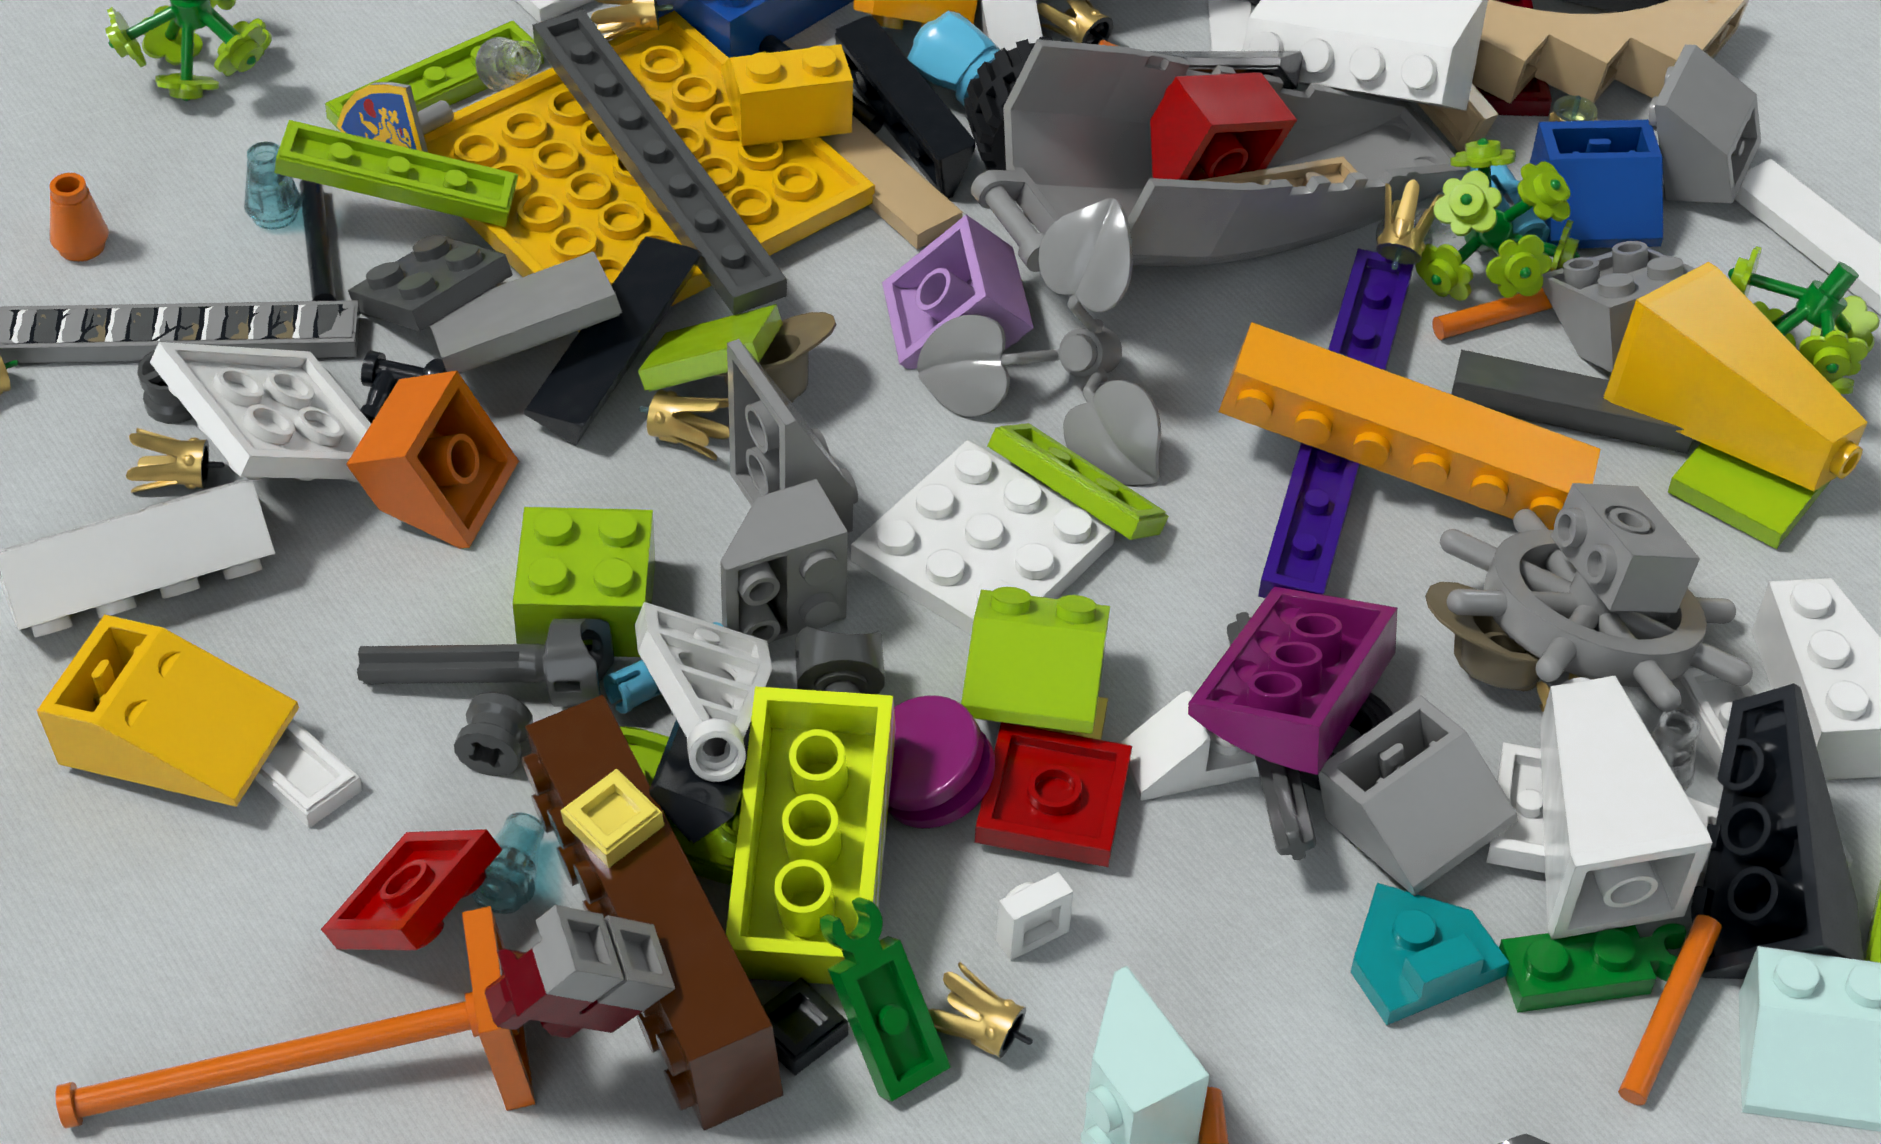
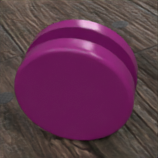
(938, 762)

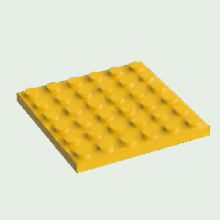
(582, 198)

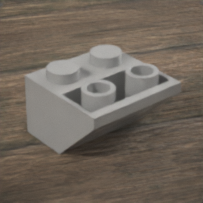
(1704, 129)
(1599, 294)
(786, 565)
(1415, 795)

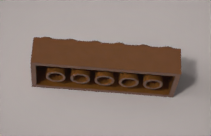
(712, 1022)

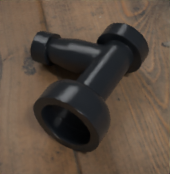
(383, 376)

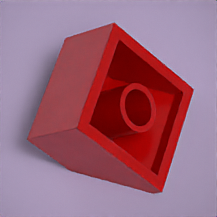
(1217, 126)

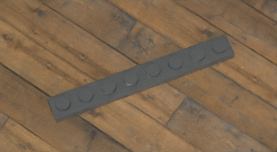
(660, 162)

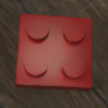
(1054, 794)
(413, 890)

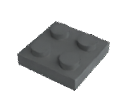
(430, 281)

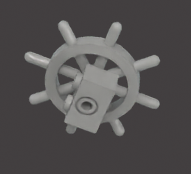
(1599, 593)

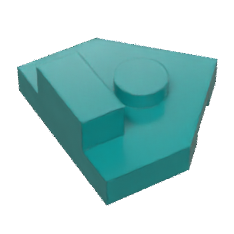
(1421, 953)

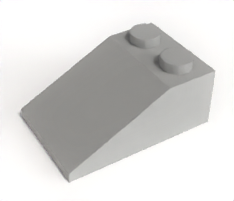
(774, 443)

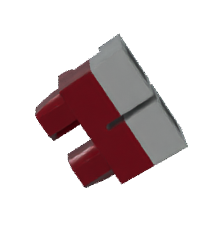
(580, 974)

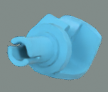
(951, 52)

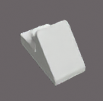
(1181, 755)

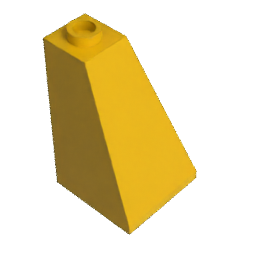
(1733, 381)

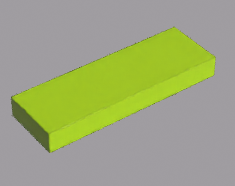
(1078, 480)

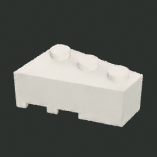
(1826, 647)

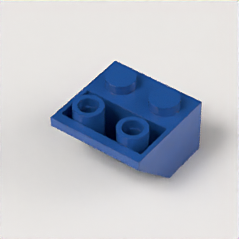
(1611, 177)

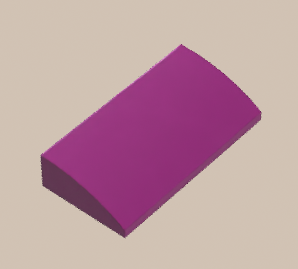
(1297, 676)

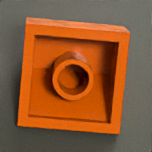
(434, 458)

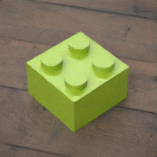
(584, 568)

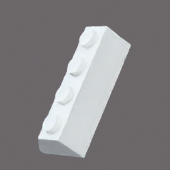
(1377, 46)
(134, 554)

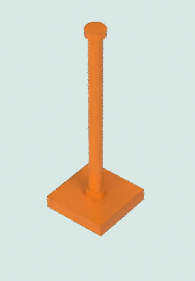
(503, 1047)

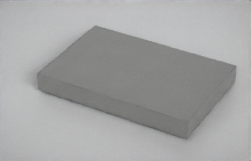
(526, 313)

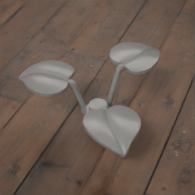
(1091, 261)

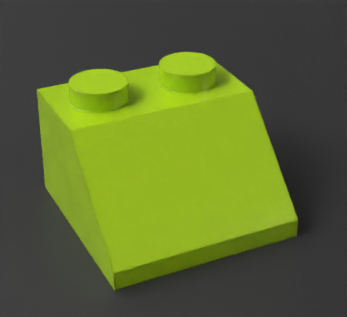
(1036, 660)

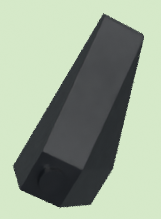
(1776, 845)

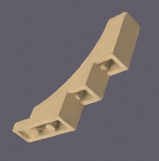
(1591, 50)

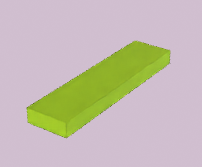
(444, 76)
(396, 173)

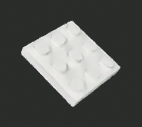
(265, 409)
(978, 529)

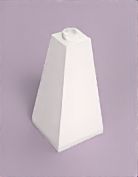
(1614, 816)

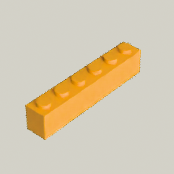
(1403, 427)

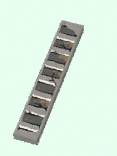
(135, 330)

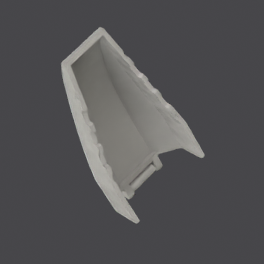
(1084, 136)

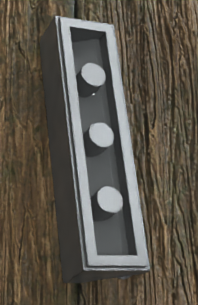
(1558, 400)

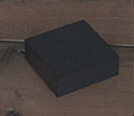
(803, 1025)

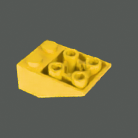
(162, 713)

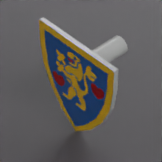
(390, 115)

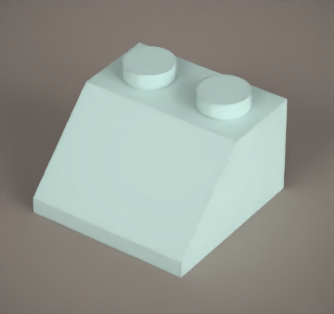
(1811, 1038)
(1142, 1074)

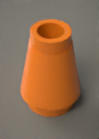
(75, 220)

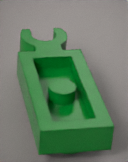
(1588, 966)
(884, 1004)

